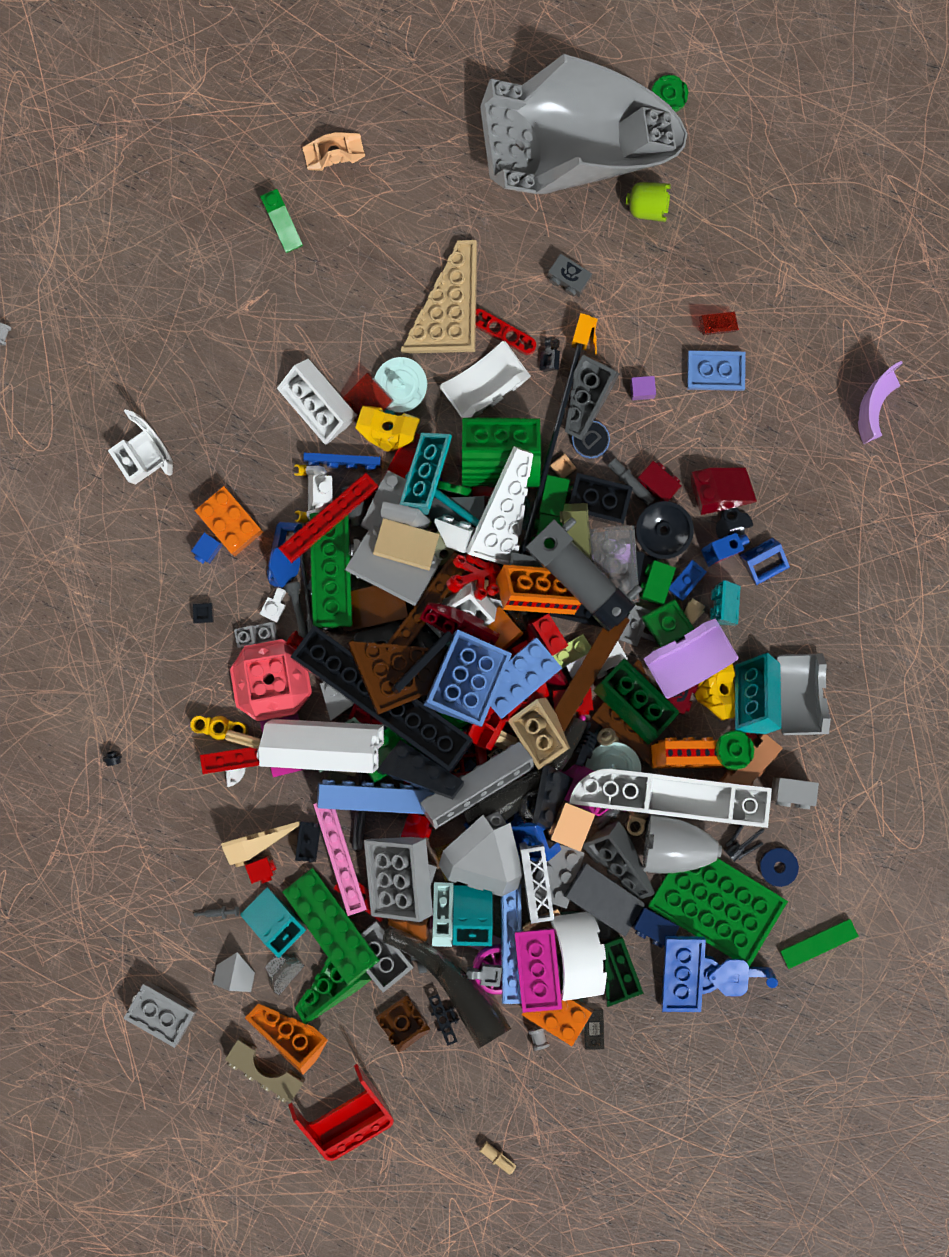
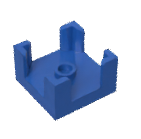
(533, 835)

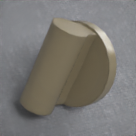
(607, 737)

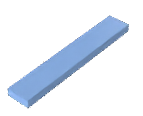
(510, 923)

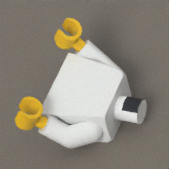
(318, 490)

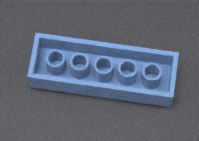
(370, 797)

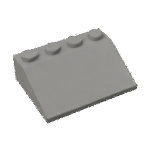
(392, 576)
(398, 878)

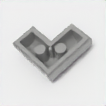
(404, 514)

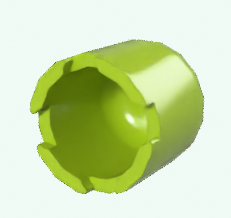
(649, 201)

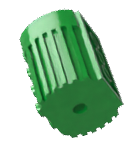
(489, 445)

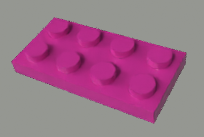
(538, 970)

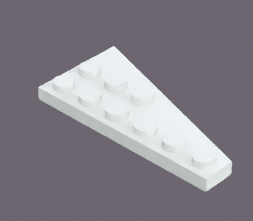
(504, 514)

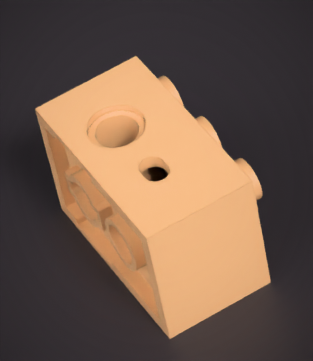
(571, 826)

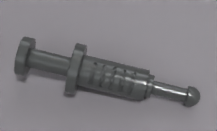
(218, 912)

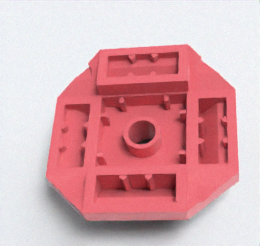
(272, 701)

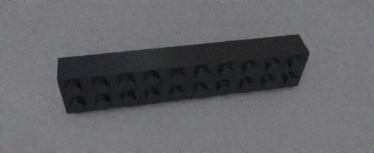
(410, 721)

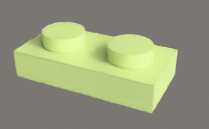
(577, 648)

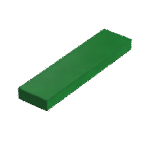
(819, 943)

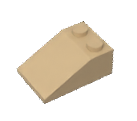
(540, 732)

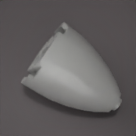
(677, 846)

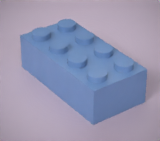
(523, 676)

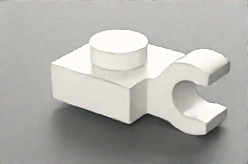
(273, 607)

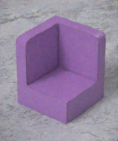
(643, 388)

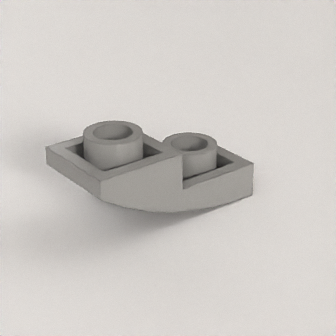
(255, 634)

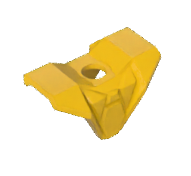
(370, 427)
(710, 696)

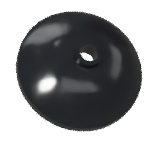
(678, 533)

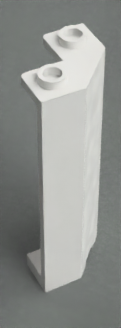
(320, 745)

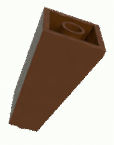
(376, 608)

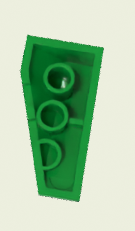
(327, 992)

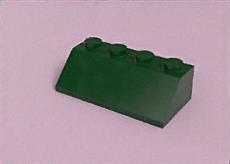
(636, 701)

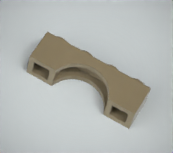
(244, 1058)

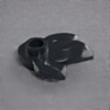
(736, 525)

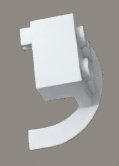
(142, 453)

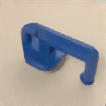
(280, 569)

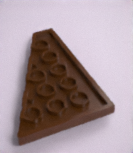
(385, 664)
(609, 719)

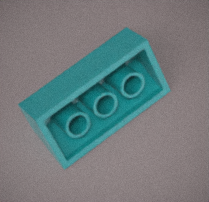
(425, 471)
(758, 695)

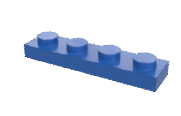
(349, 461)

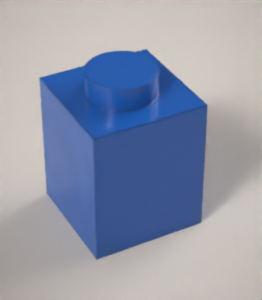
(206, 549)

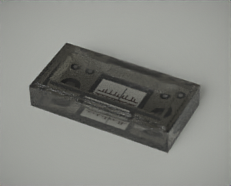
(594, 1031)

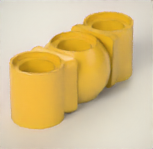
(210, 724)

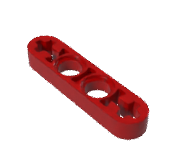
(504, 329)

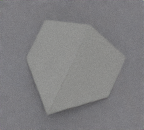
(234, 974)

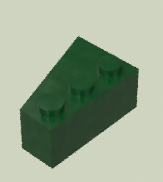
(621, 976)

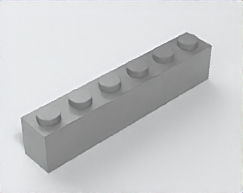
(479, 784)

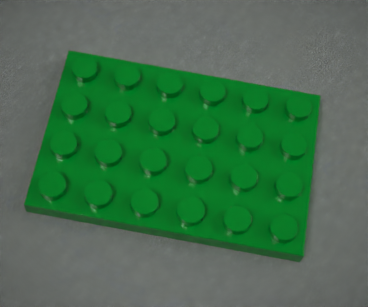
(721, 906)

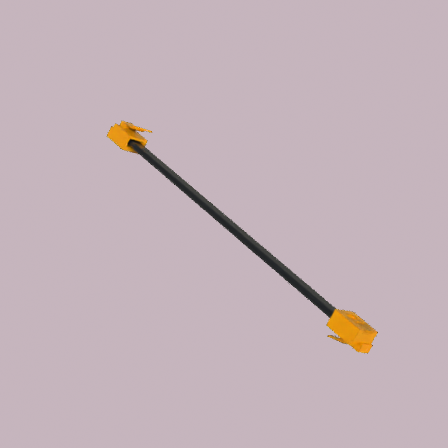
(581, 337)

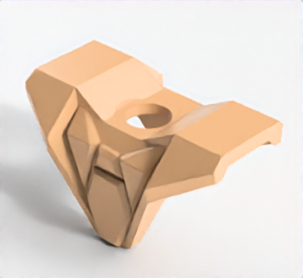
(348, 145)

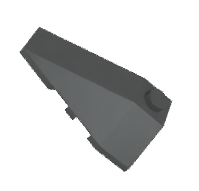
(589, 392)
(617, 853)

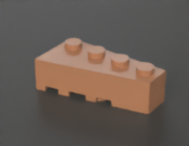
(765, 752)

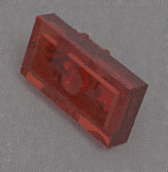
(718, 323)

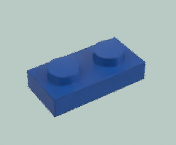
(687, 580)

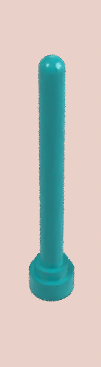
(455, 507)

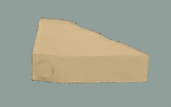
(247, 847)

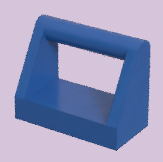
(761, 553)

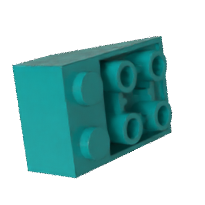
(726, 603)
(472, 917)
(273, 922)

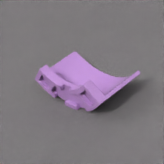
(872, 402)
(691, 659)

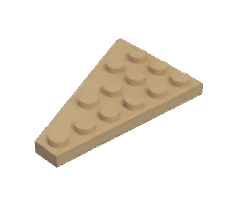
(450, 312)

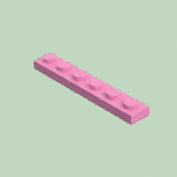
(341, 860)

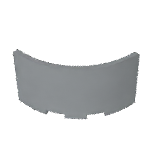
(802, 699)

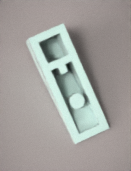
(442, 914)

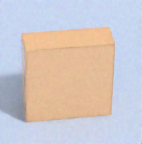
(563, 466)

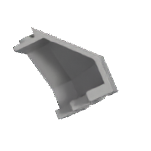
(484, 857)

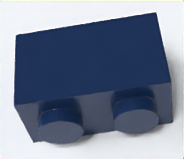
(654, 926)

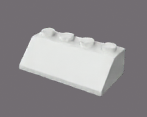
(316, 401)

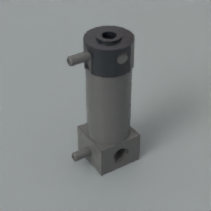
(581, 576)

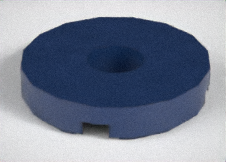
(790, 867)

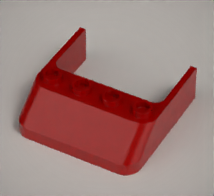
(347, 1124)

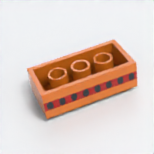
(534, 591)
(685, 753)

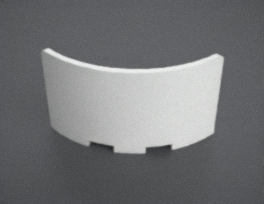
(485, 382)
(580, 955)

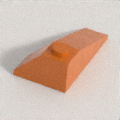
(292, 1039)

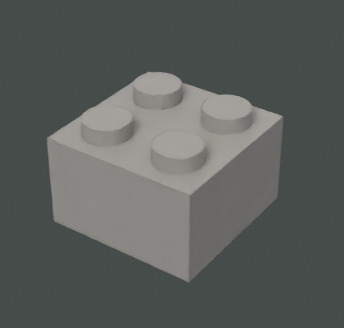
(790, 791)

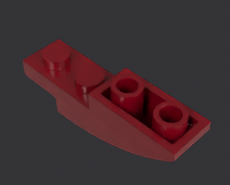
(452, 619)

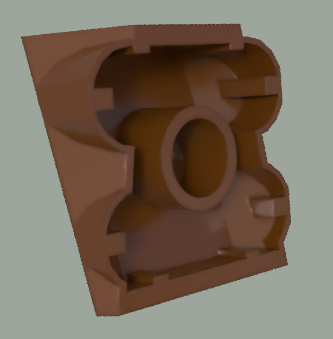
(403, 1024)

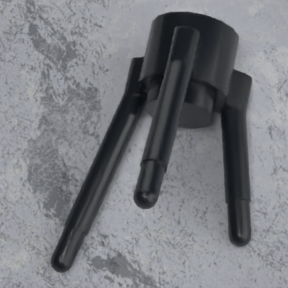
(736, 850)

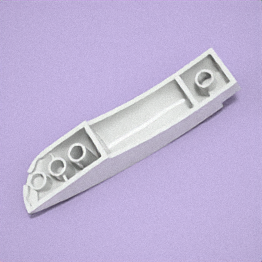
(674, 797)

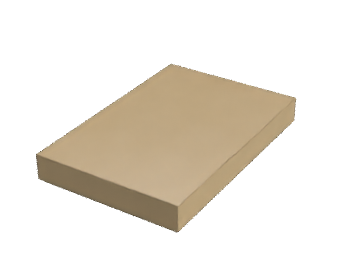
(406, 544)

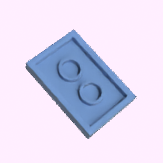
(716, 370)

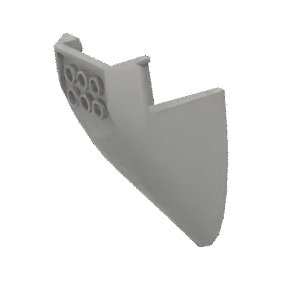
(575, 127)

